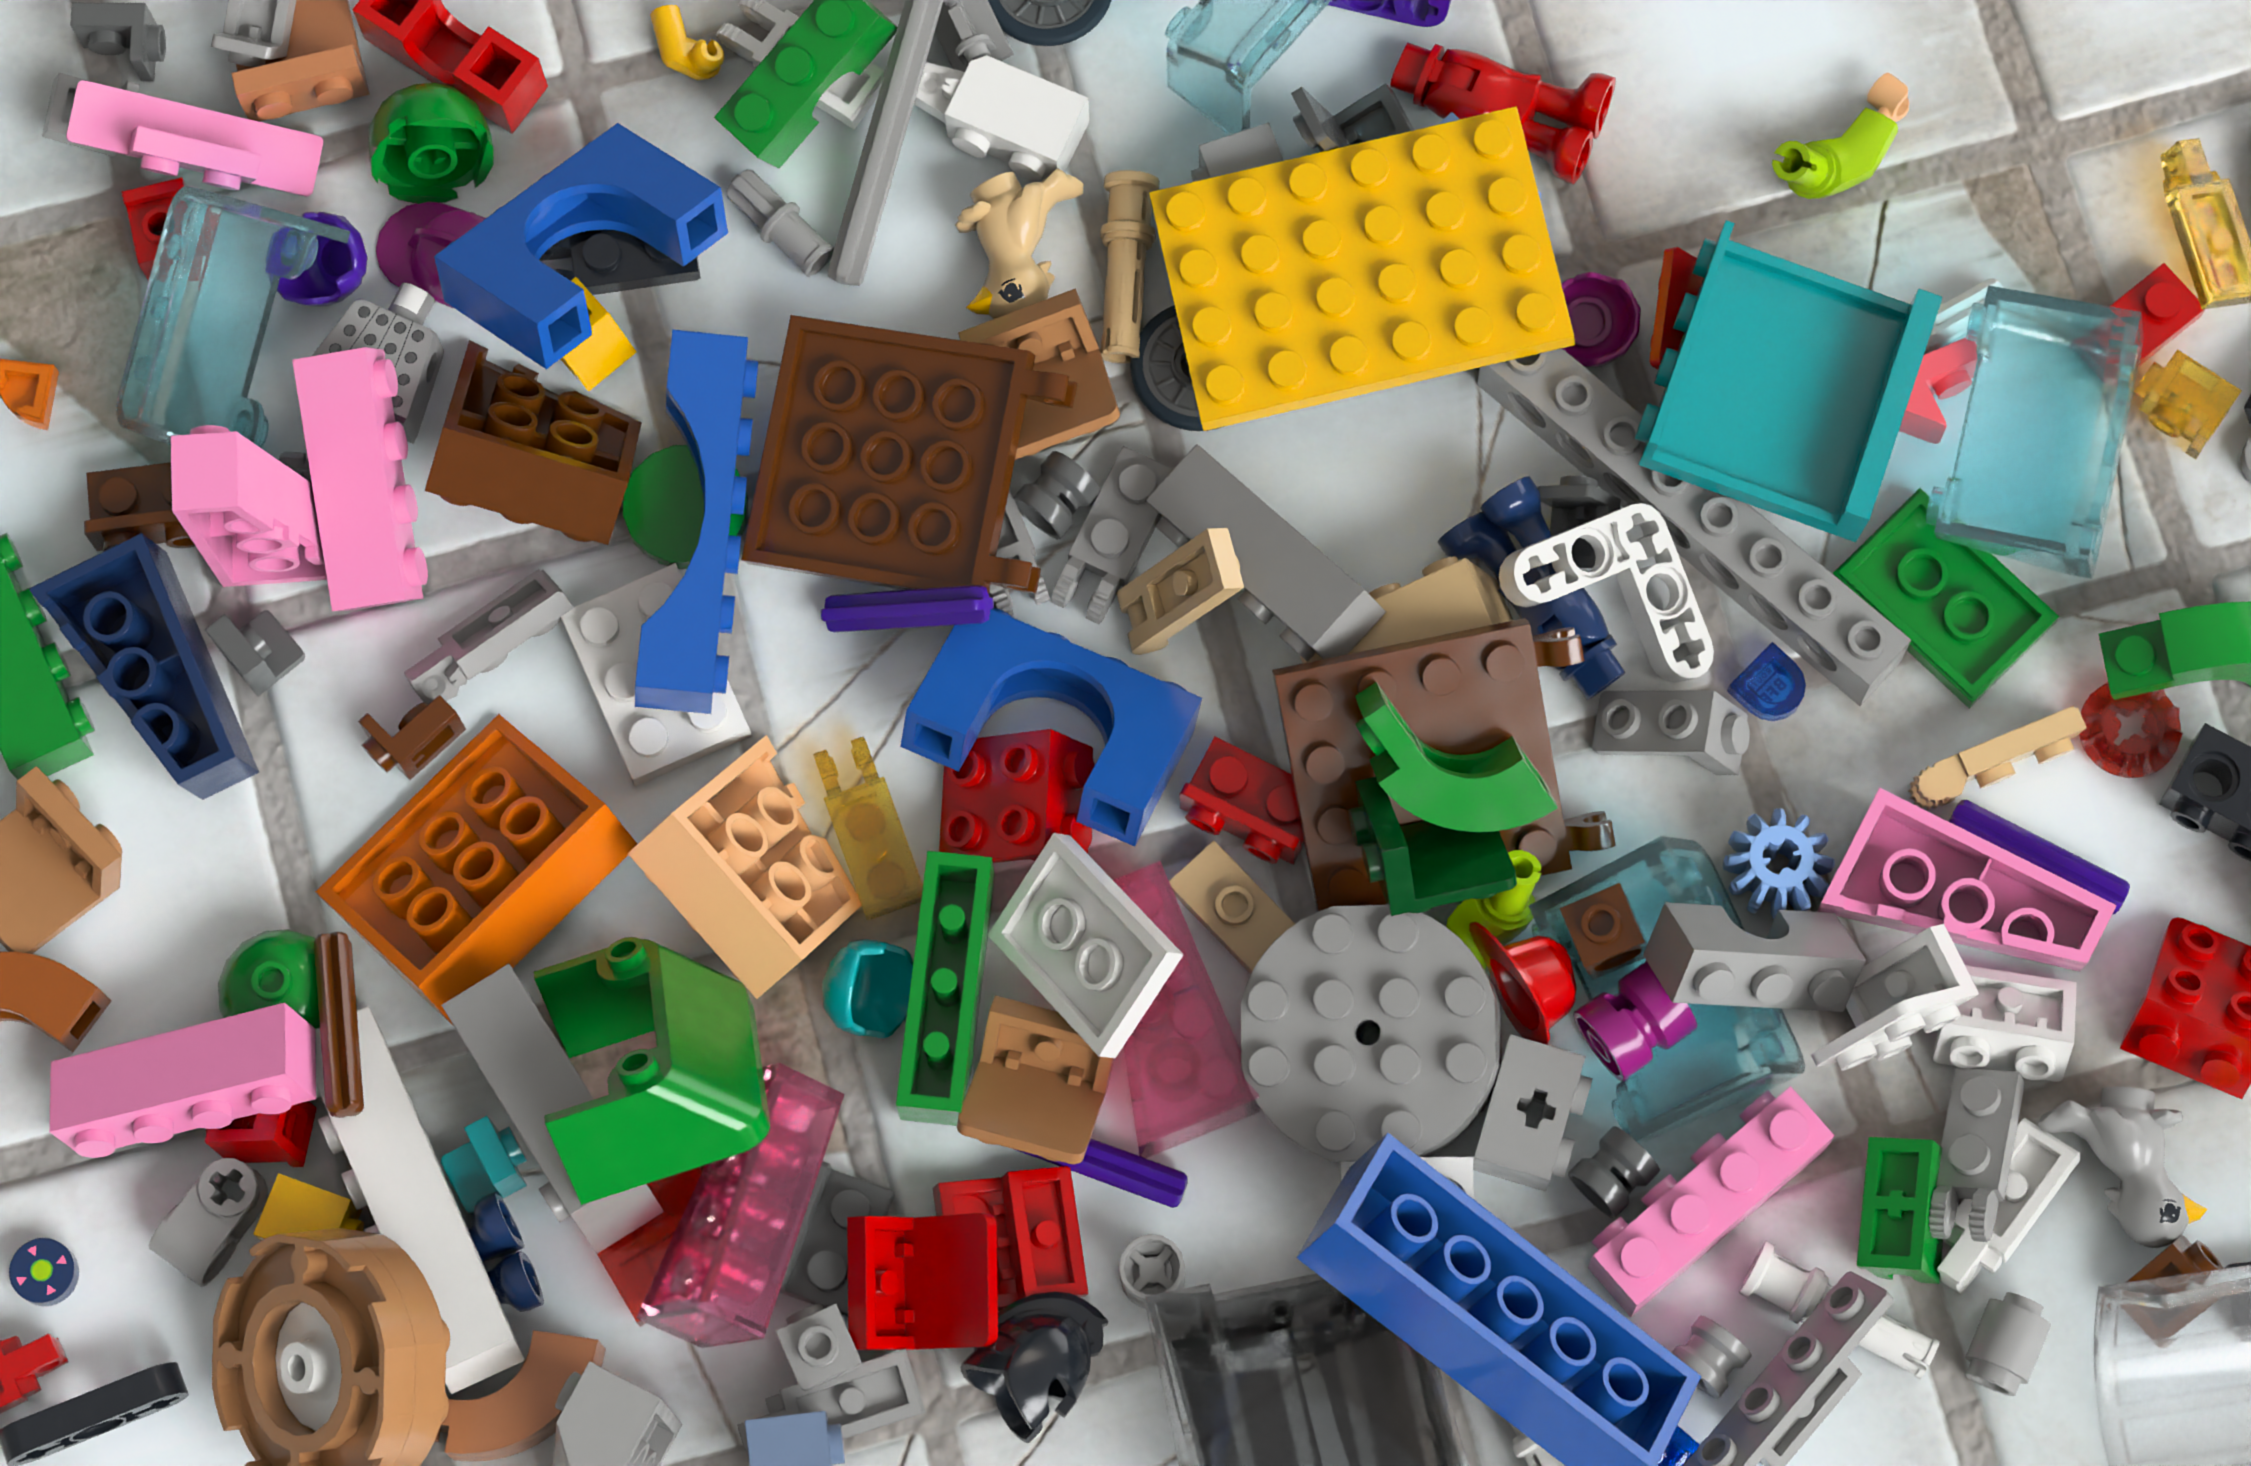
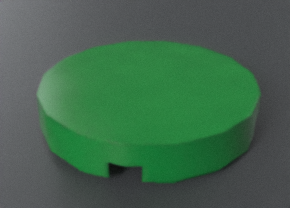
(667, 507)

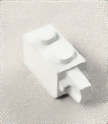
(1006, 114)

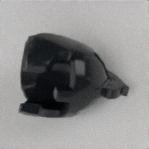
(1038, 1354)

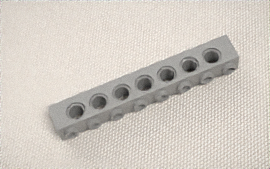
(1709, 530)

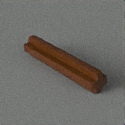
(338, 1025)

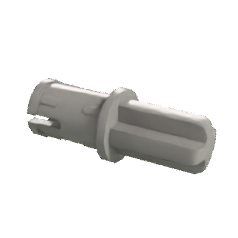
(779, 222)

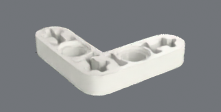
(1619, 557)

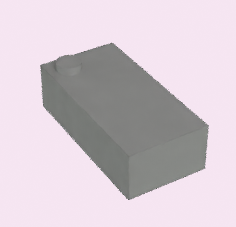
(534, 1080)

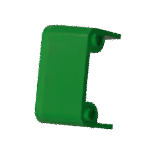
(666, 1105)

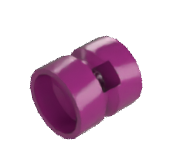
(1633, 1022)

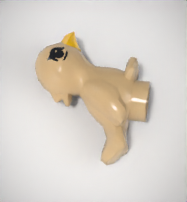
(1009, 229)

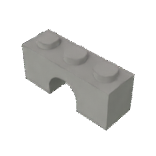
(1712, 961)

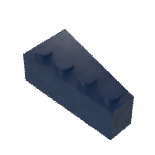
(149, 655)

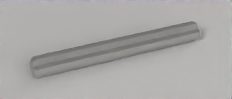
(884, 141)

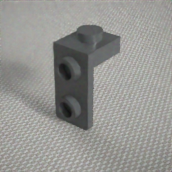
(1367, 119)

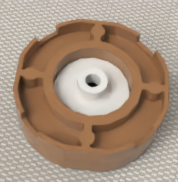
(330, 1353)

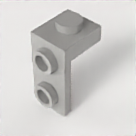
(1673, 724)

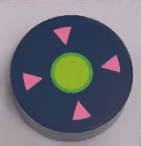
(44, 1272)

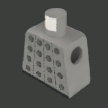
(405, 341)

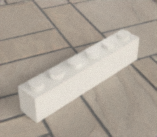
(415, 1208)

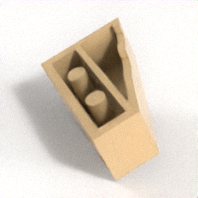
(1445, 601)

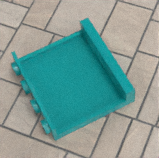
(1785, 387)

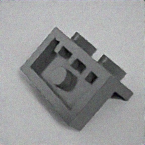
(820, 1256)

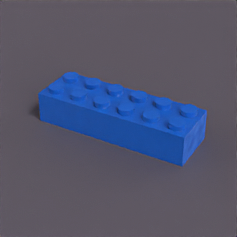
(1497, 1313)

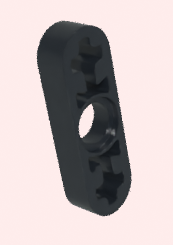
(92, 1414)

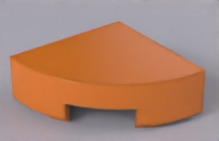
(29, 390)

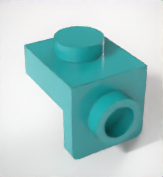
(485, 1164)

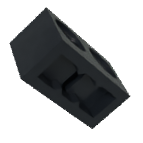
(2224, 814)

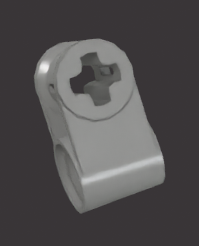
(207, 1225)

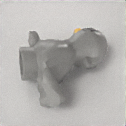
(2131, 1143)

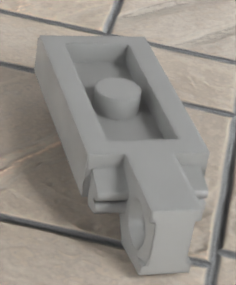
(488, 636)
(860, 1400)

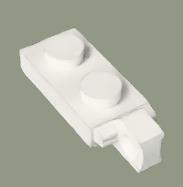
(2035, 1175)

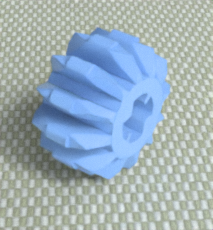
(1762, 846)

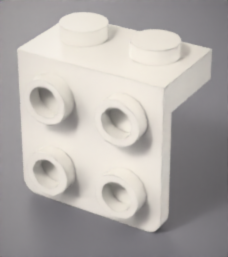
(1899, 995)

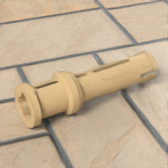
(1128, 238)

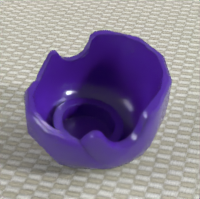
(335, 270)

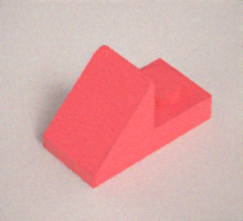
(1940, 373)

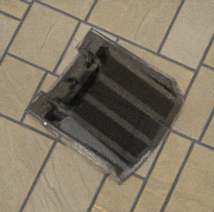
(1295, 1381)

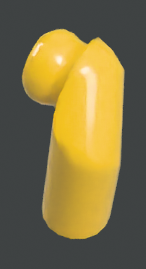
(681, 52)

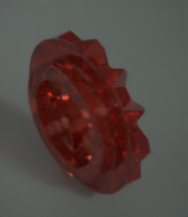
(2137, 755)

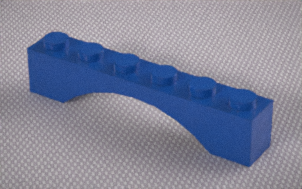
(680, 640)

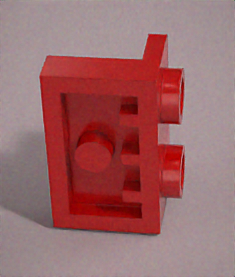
(1245, 799)

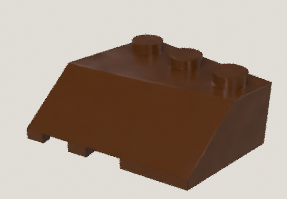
(533, 451)

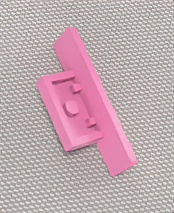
(195, 139)

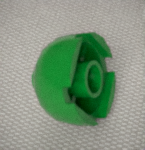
(429, 143)
(271, 971)

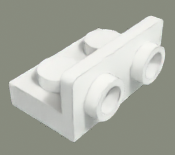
(2012, 1026)

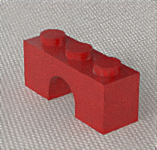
(436, 45)

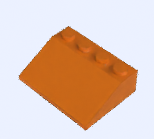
(477, 865)

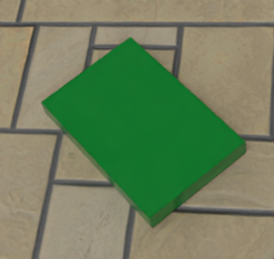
(1953, 601)

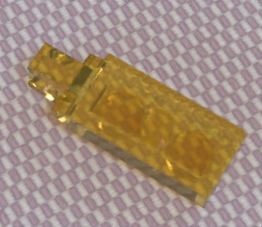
(2207, 226)

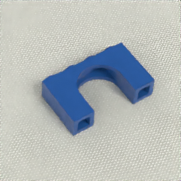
(606, 185)
(1006, 660)

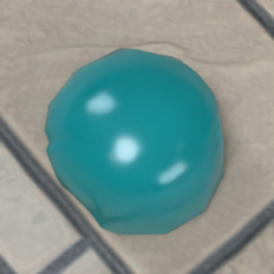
(868, 988)

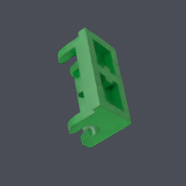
(1897, 1209)

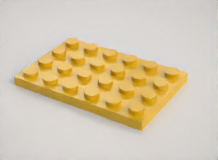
(1361, 268)

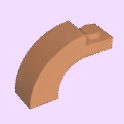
(522, 1410)

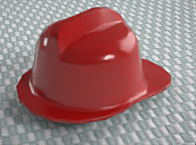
(1530, 979)

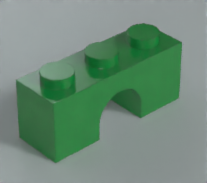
(778, 98)

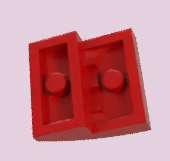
(1035, 1229)

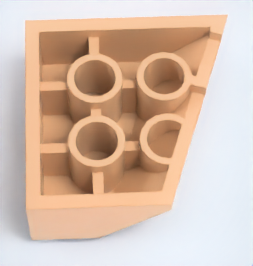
(749, 871)

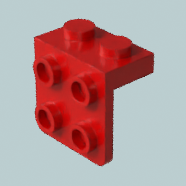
(1015, 796)
(2197, 1008)
(922, 1281)

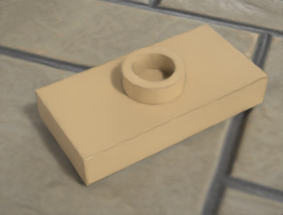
(1230, 905)

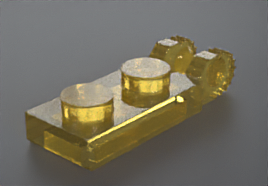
(870, 836)

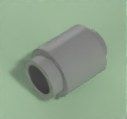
(2007, 1343)

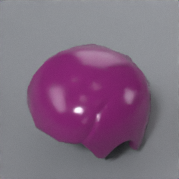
(1602, 318)

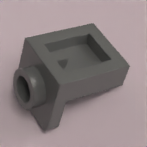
(118, 27)
(258, 651)

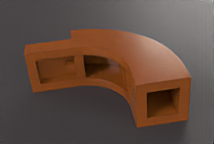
(49, 997)

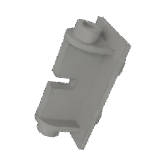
(970, 32)

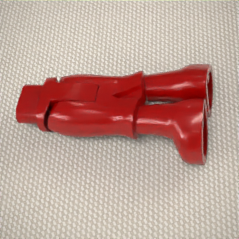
(1478, 85)

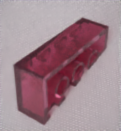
(1183, 1051)
(744, 1222)

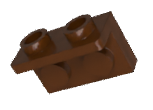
(133, 503)

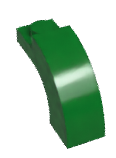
(2179, 649)
(1449, 790)

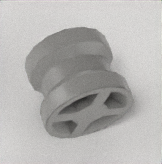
(1712, 1354)

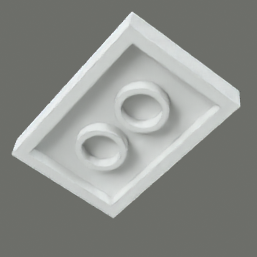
(607, 644)
(1085, 945)

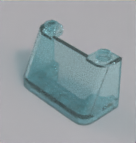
(2041, 429)
(1734, 1047)

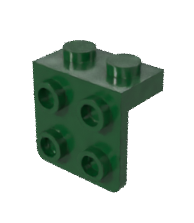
(1424, 862)

